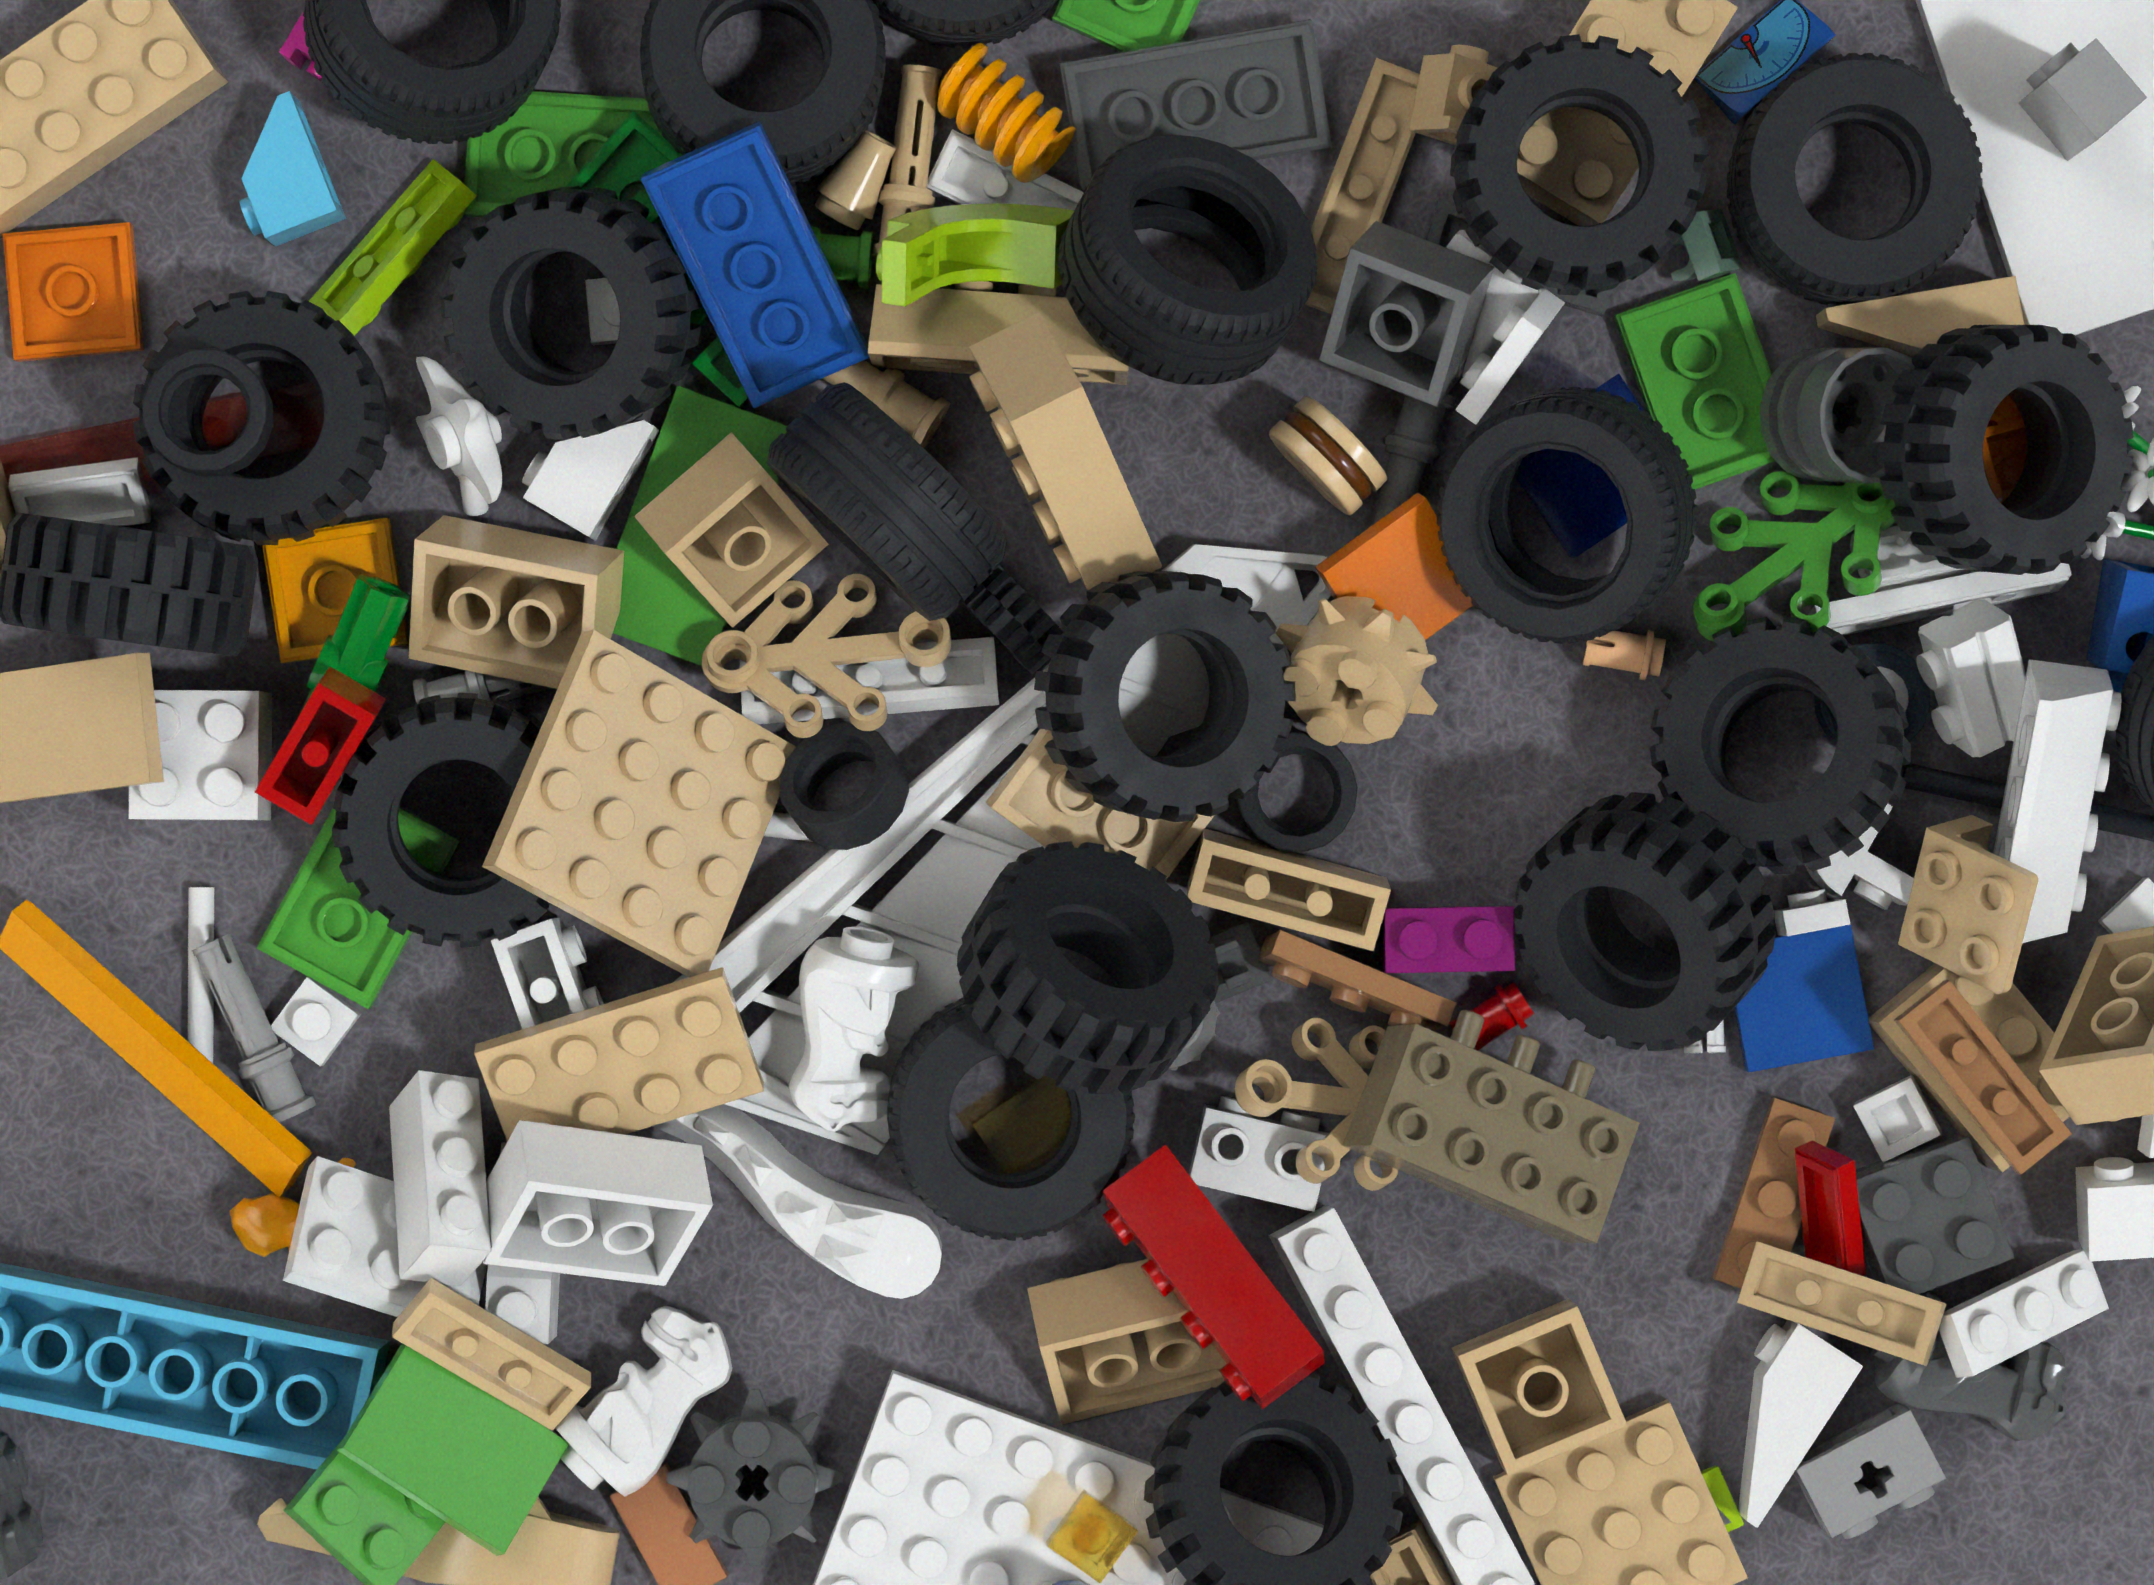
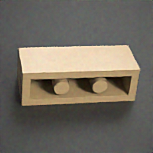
(1288, 889)

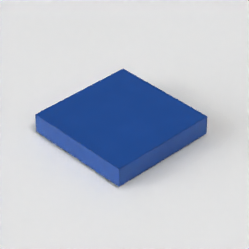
(1805, 1003)

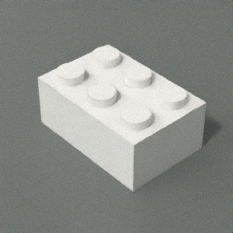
(595, 1203)

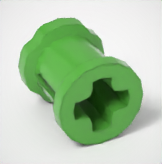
(848, 255)

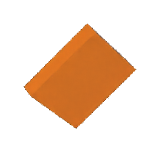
(73, 292)
(1400, 568)

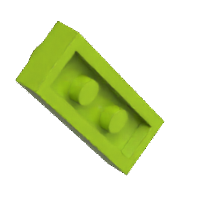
(394, 247)

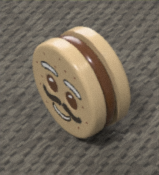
(1328, 455)

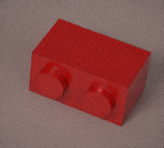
(320, 745)

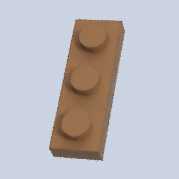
(1353, 983)
(1982, 1077)
(1769, 1196)

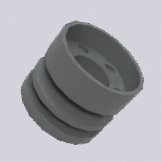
(1827, 409)

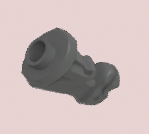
(2015, 1399)

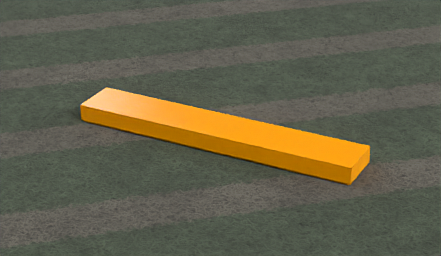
(153, 1048)

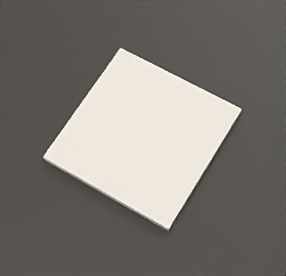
(2064, 228)

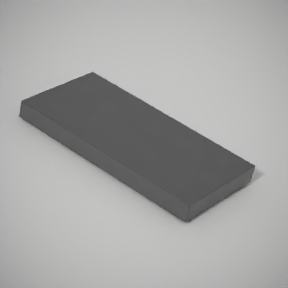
(1235, 88)

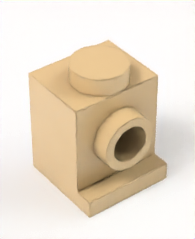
(1447, 90)

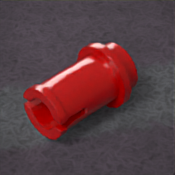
(1501, 1014)

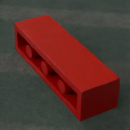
(1212, 1277)

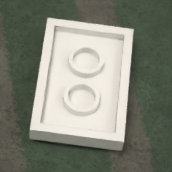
(349, 1241)

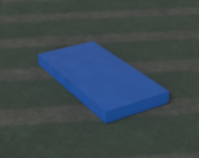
(756, 264)

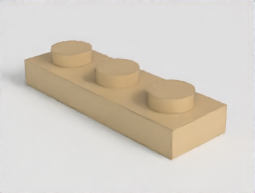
(1842, 1303)
(491, 1354)

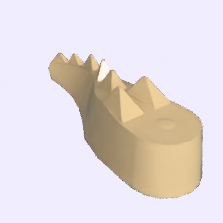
(543, 1552)

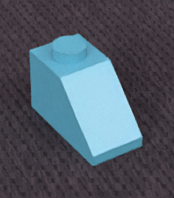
(288, 178)

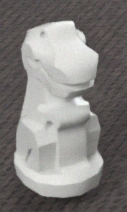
(846, 1006)
(635, 1421)

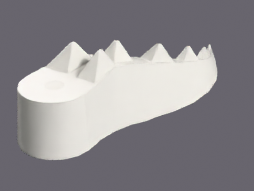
(849, 1231)

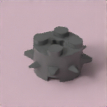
(792, 1481)

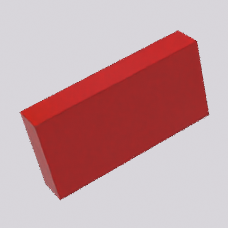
(1830, 1207)

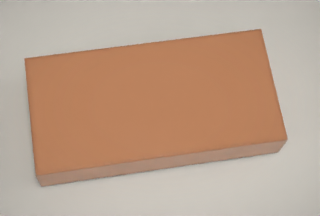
(661, 1527)

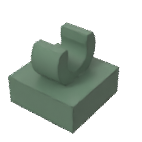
(1709, 248)

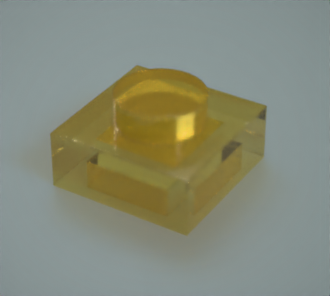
(1092, 1536)

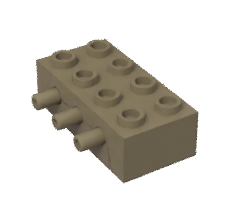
(1493, 1128)

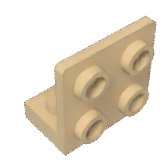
(1968, 905)

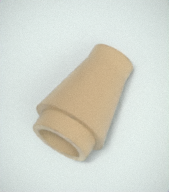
(856, 181)

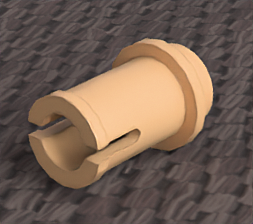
(1627, 652)

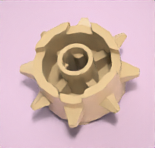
(1356, 671)

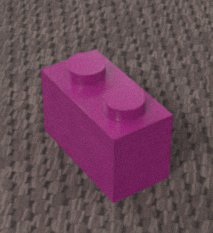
(1447, 939)

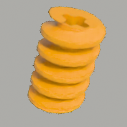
(1000, 117)

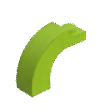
(970, 245)

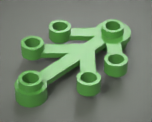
(1800, 546)

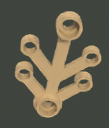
(817, 653)
(1284, 1093)

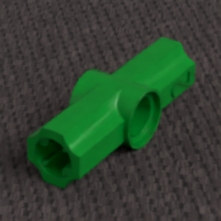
(363, 633)

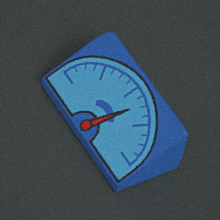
(1763, 57)

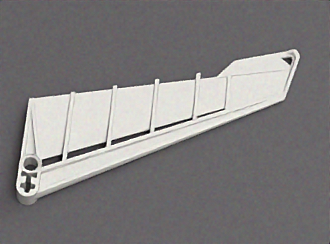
(934, 902)

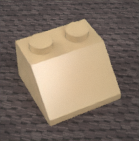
(731, 530)

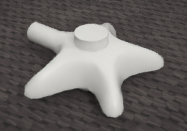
(461, 437)

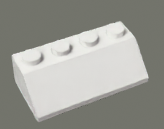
(2052, 785)

